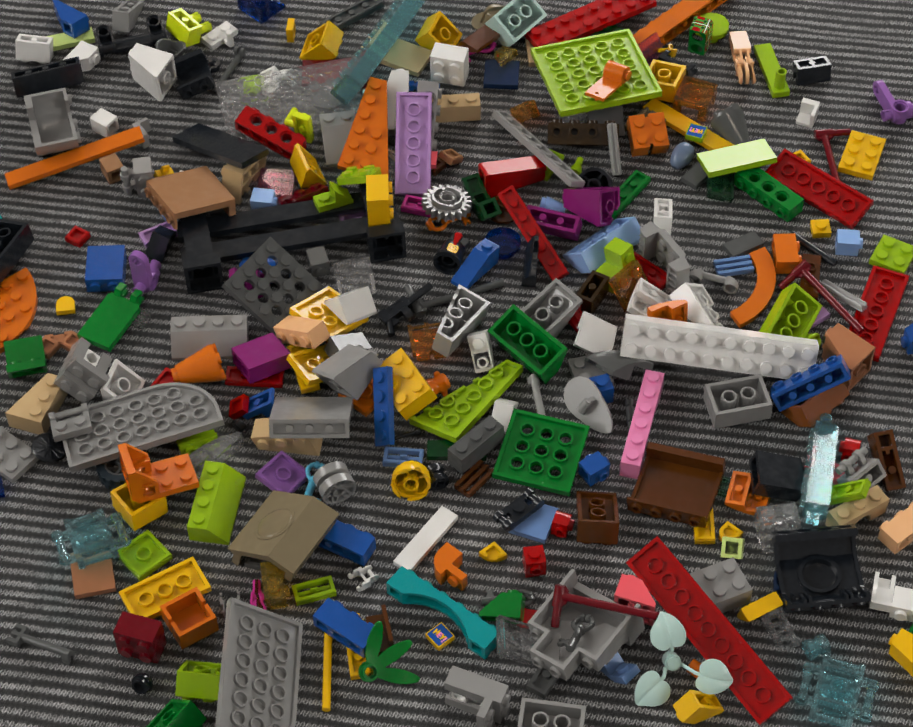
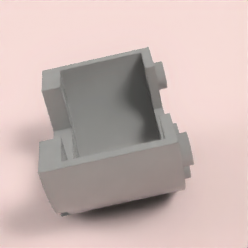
(52, 121)

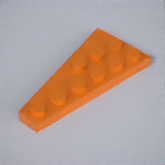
(369, 132)

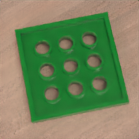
(542, 479)

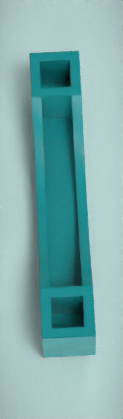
(410, 589)

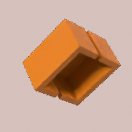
(647, 131)
(189, 618)

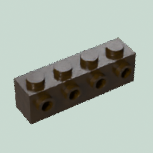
(578, 133)

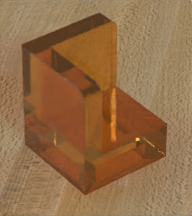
(525, 111)

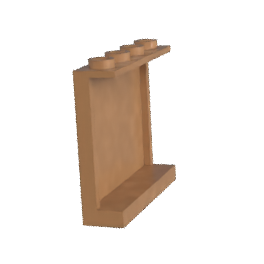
(189, 194)

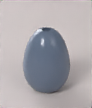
(682, 155)

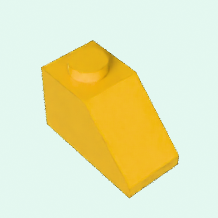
(697, 707)

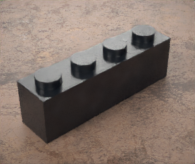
(47, 77)

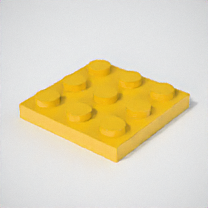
(314, 308)

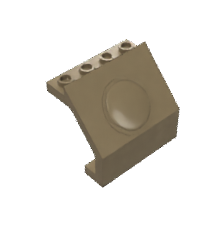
(284, 531)

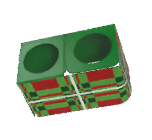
(700, 25)

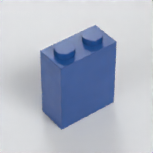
(105, 267)

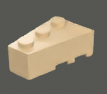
(237, 179)
(32, 410)
(261, 439)

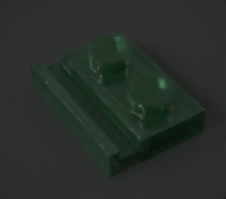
(721, 187)

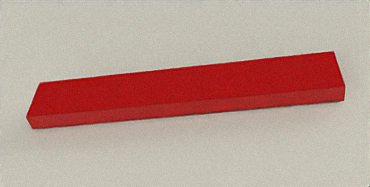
(530, 228)

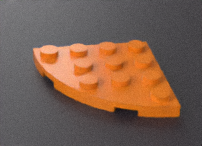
(17, 305)

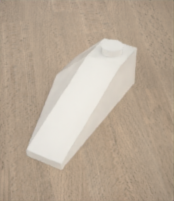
(699, 303)

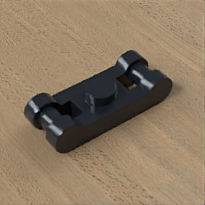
(518, 510)

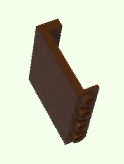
(677, 485)

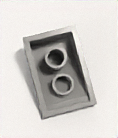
(334, 133)
(553, 307)

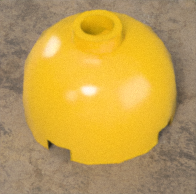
(411, 480)

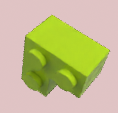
(617, 256)

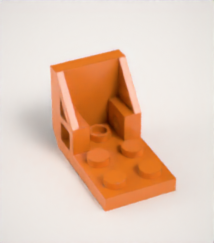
(157, 479)

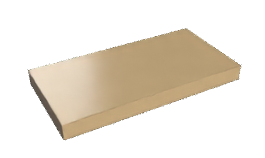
(407, 57)

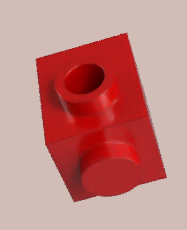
(534, 561)

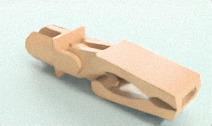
(740, 52)

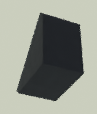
(160, 243)

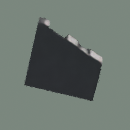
(529, 272)

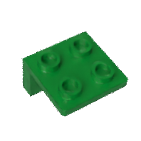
(25, 357)

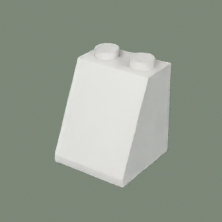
(152, 69)

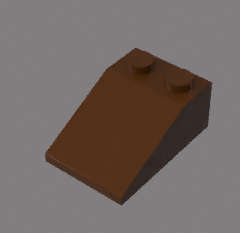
(597, 517)

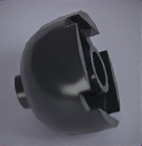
(596, 177)

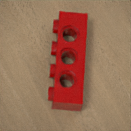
(260, 133)

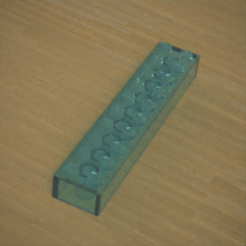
(374, 49)

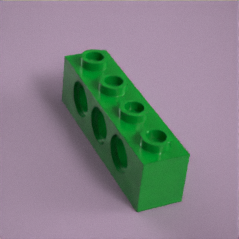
(769, 192)

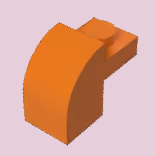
(446, 566)

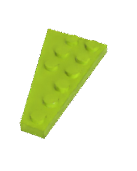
(466, 405)

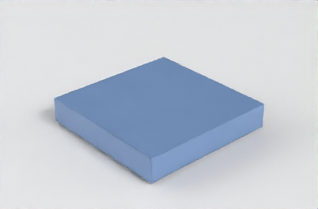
(537, 525)

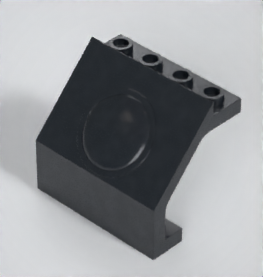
(818, 568)

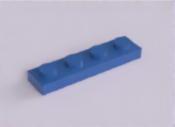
(383, 406)

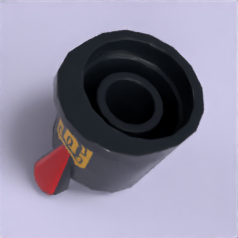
(450, 255)

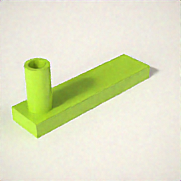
(773, 73)

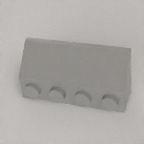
(196, 332)

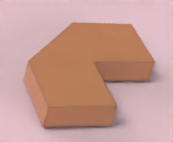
(53, 343)

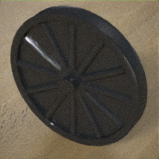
(47, 449)

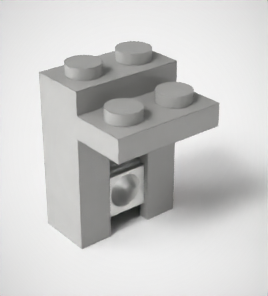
(83, 372)
(478, 696)

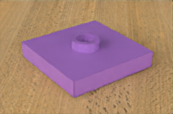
(282, 474)

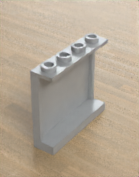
(310, 417)

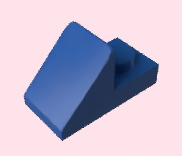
(260, 404)

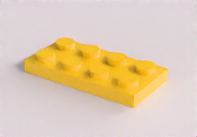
(149, 594)

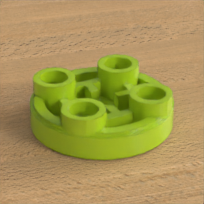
(720, 26)

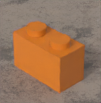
(785, 252)

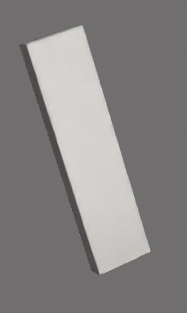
(426, 539)

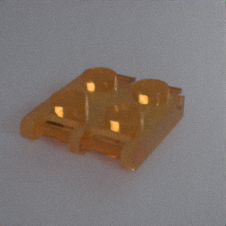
(422, 341)

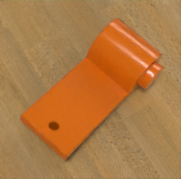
(613, 78)

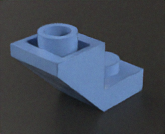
(620, 671)

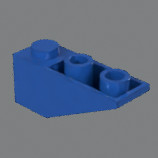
(71, 20)

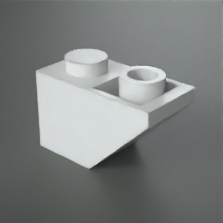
(481, 350)

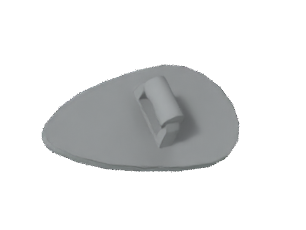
(588, 404)

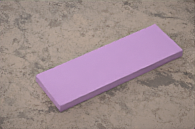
(413, 143)

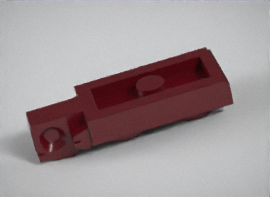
(303, 195)

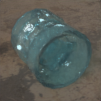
(816, 646)

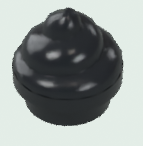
(142, 683)

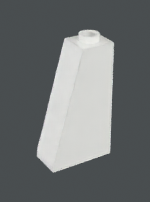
(397, 82)

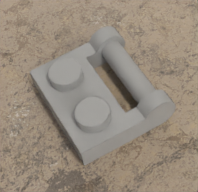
(73, 426)

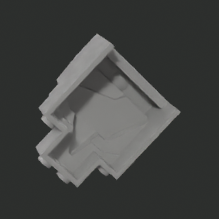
(594, 647)

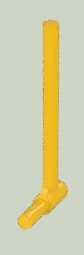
(327, 666)

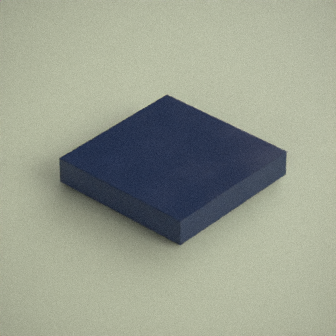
(501, 76)

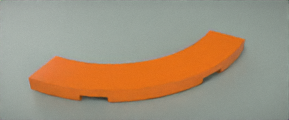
(763, 290)

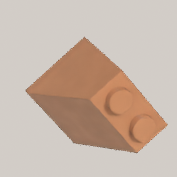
(855, 351)

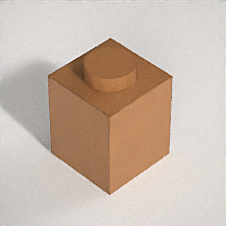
(110, 167)

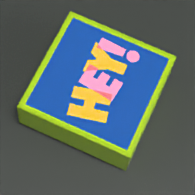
(696, 133)

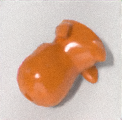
(439, 383)

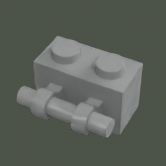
(141, 171)
(865, 468)

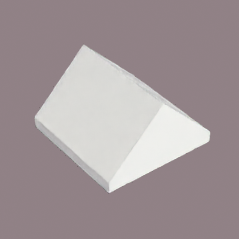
(352, 305)
(121, 381)

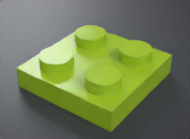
(357, 176)
(892, 254)

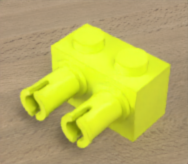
(186, 26)

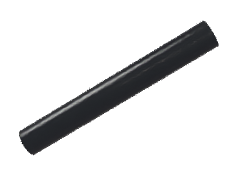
(825, 257)

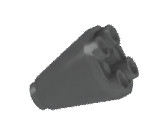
(731, 124)

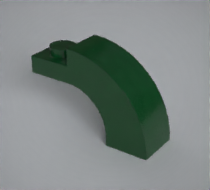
(482, 203)

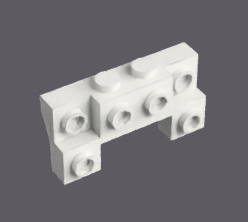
(896, 600)

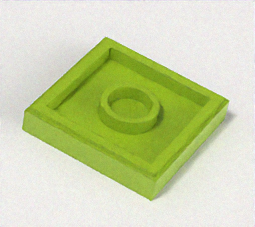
(144, 555)

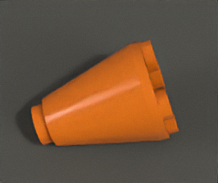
(200, 367)

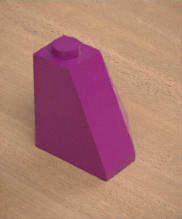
(593, 203)

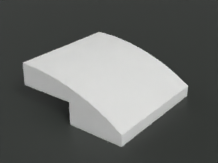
(644, 296)
(594, 334)

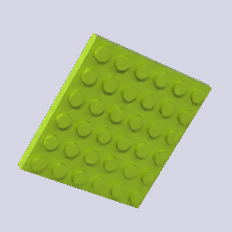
(579, 63)

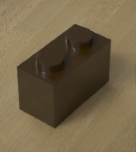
(593, 291)

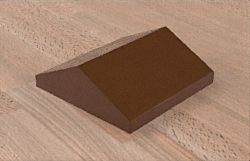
(479, 39)

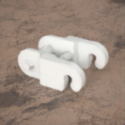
(360, 572)

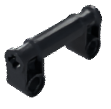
(108, 45)

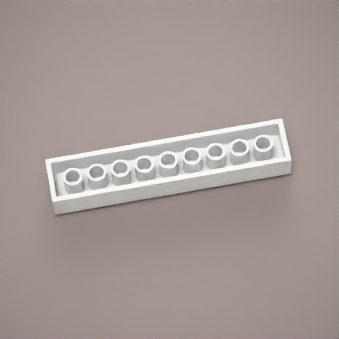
(716, 347)

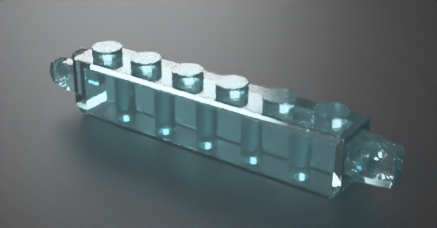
(820, 470)

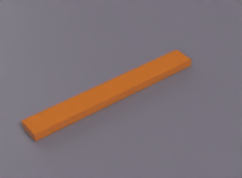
(74, 157)

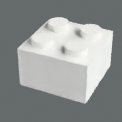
(449, 64)

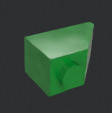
(506, 604)

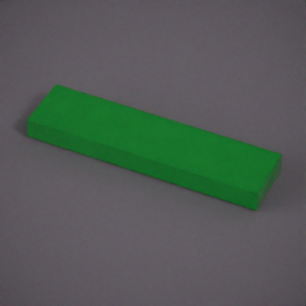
(630, 189)

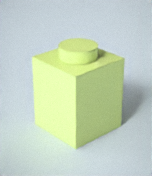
(732, 547)

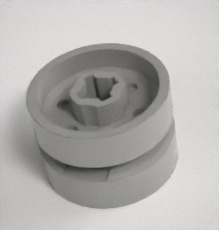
(334, 482)

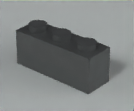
(475, 444)

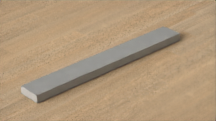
(535, 146)

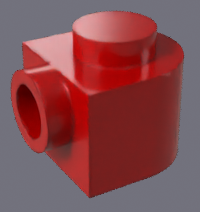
(849, 446)
(562, 524)

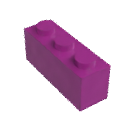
(557, 222)

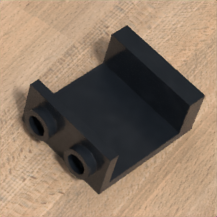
(193, 74)

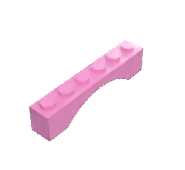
(641, 424)

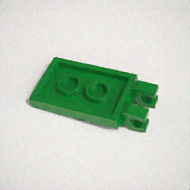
(112, 318)

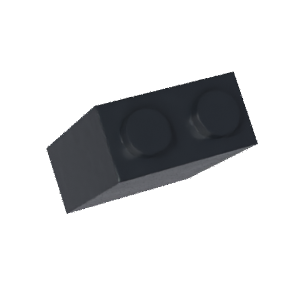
(776, 475)

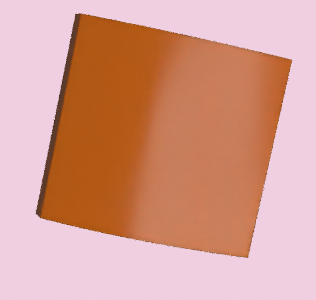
(670, 310)
(740, 494)

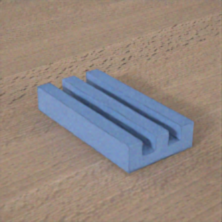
(732, 264)
(395, 460)

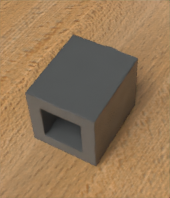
(318, 261)

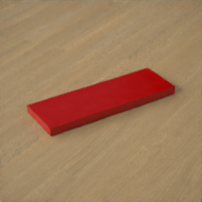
(820, 189)
(883, 297)

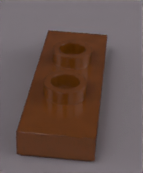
(815, 262)

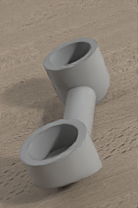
(730, 284)

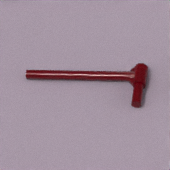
(825, 135)
(803, 270)
(562, 596)

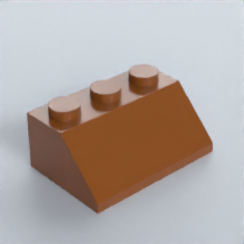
(808, 411)

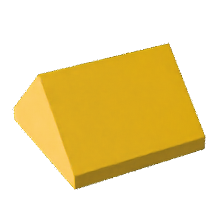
(306, 167)

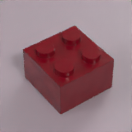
(139, 637)

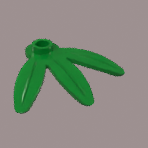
(378, 663)

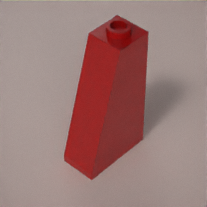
(515, 171)

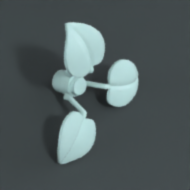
(670, 633)

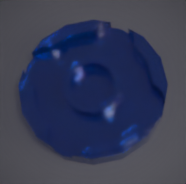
(507, 239)

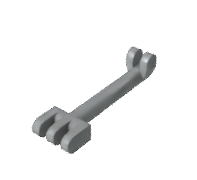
(533, 381)

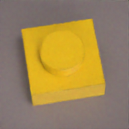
(820, 228)

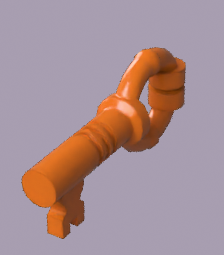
(431, 227)

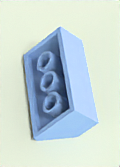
(590, 253)

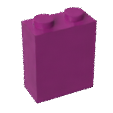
(261, 357)

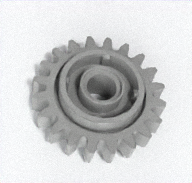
(446, 203)

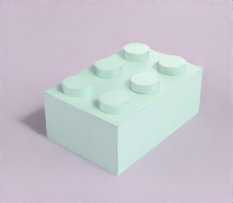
(516, 20)

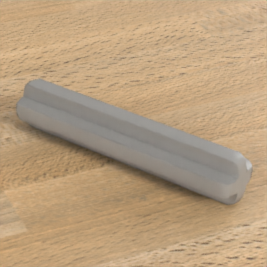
(614, 149)
(844, 296)

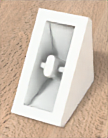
(503, 411)

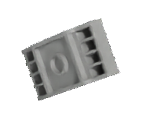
(660, 244)

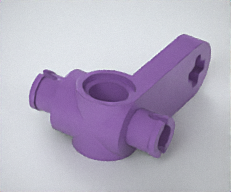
(894, 110)
(144, 275)

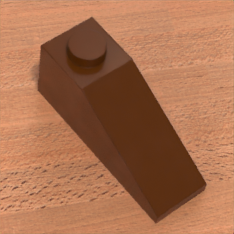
(884, 448)

